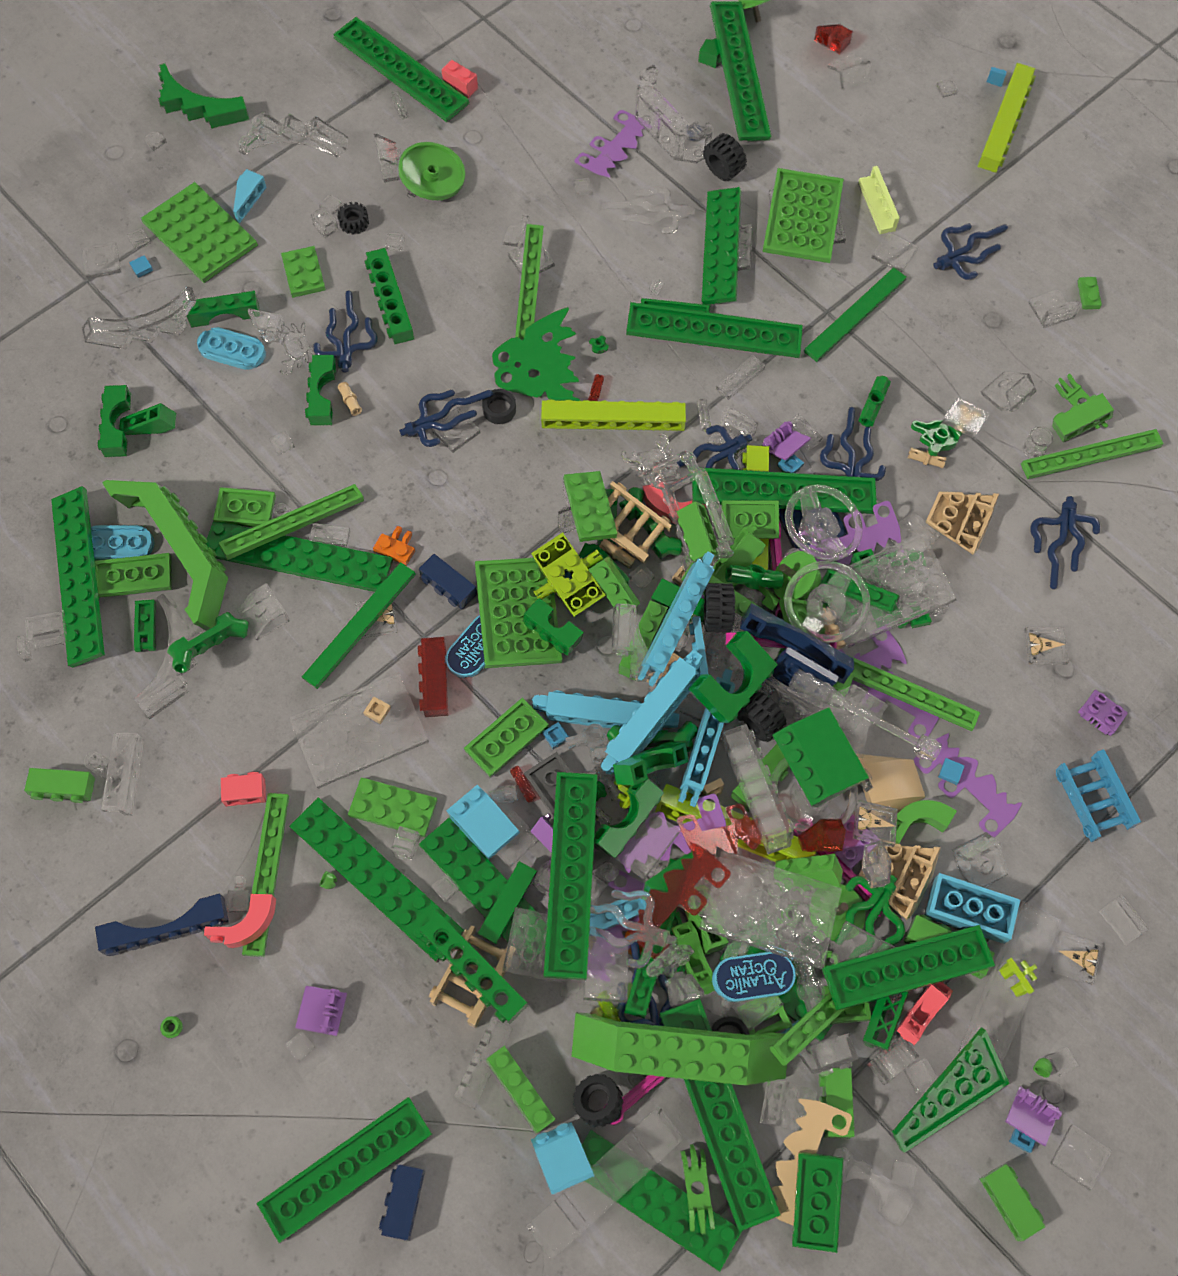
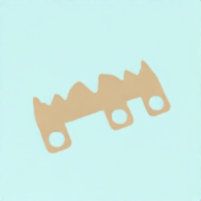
(807, 1140)

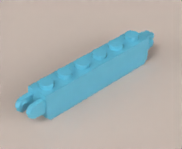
(677, 618)
(590, 710)
(654, 712)
(704, 748)

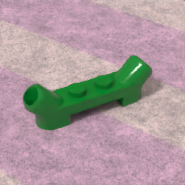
(663, 544)
(225, 626)
(686, 734)

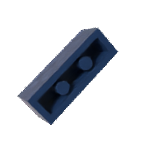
(447, 582)
(402, 1202)

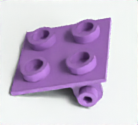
(785, 441)
(1103, 711)
(852, 848)
(321, 1010)
(1033, 1115)

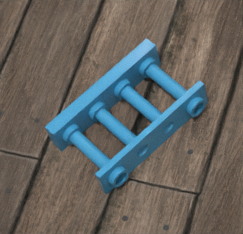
(1110, 781)

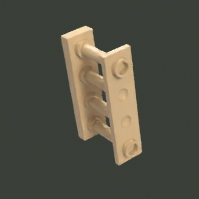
(625, 541)
(475, 1012)

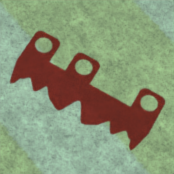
(723, 837)
(681, 888)

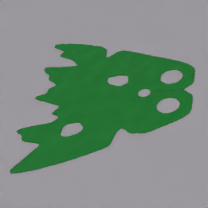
(541, 356)

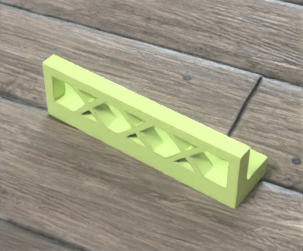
(879, 201)

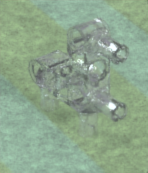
(597, 750)

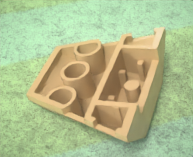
(962, 517)
(893, 781)
(913, 872)

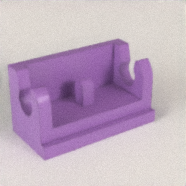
(544, 831)

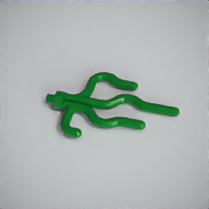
(880, 902)

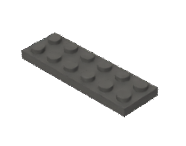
(543, 780)

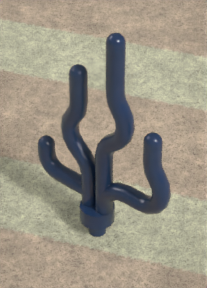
(954, 256)
(344, 353)
(428, 422)
(726, 449)
(852, 470)
(1066, 520)
(655, 1018)

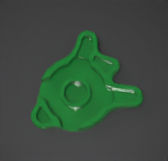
(936, 436)

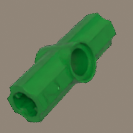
(876, 394)
(754, 576)

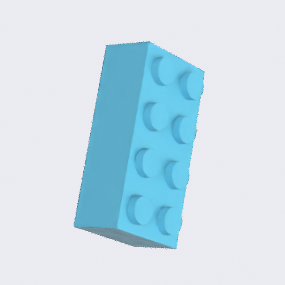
(970, 905)

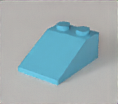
(482, 822)
(562, 1157)

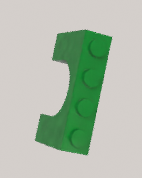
(756, 667)

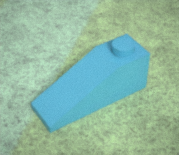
(248, 190)

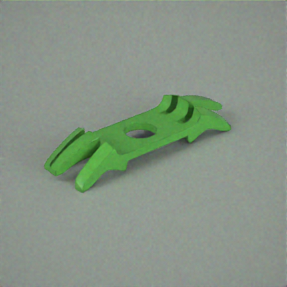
(1073, 394)
(702, 1201)

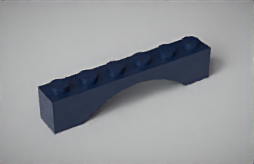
(769, 627)
(206, 912)

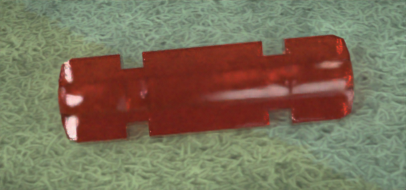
(596, 387)
(523, 784)

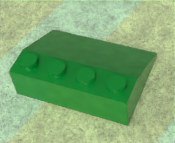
(820, 757)

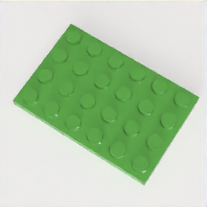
(803, 215)
(199, 232)
(503, 598)

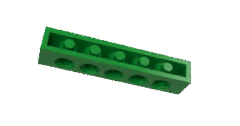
(389, 295)
(440, 926)

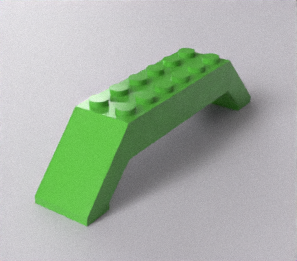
(186, 542)
(676, 1051)

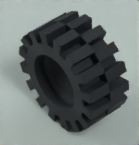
(353, 225)

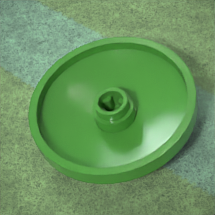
(431, 171)

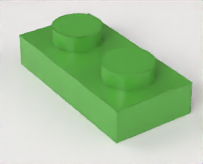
(1089, 293)

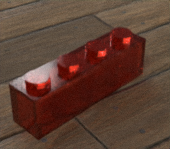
(433, 677)

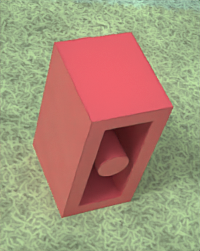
(460, 78)
(243, 789)

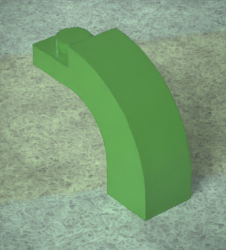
(925, 811)
(697, 965)

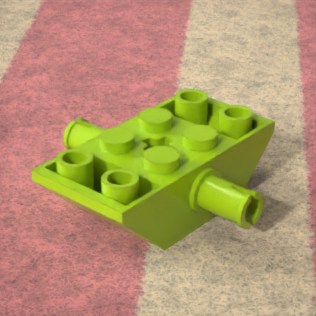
(560, 557)

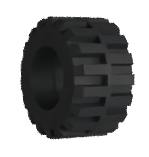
(724, 157)
(719, 607)
(762, 716)

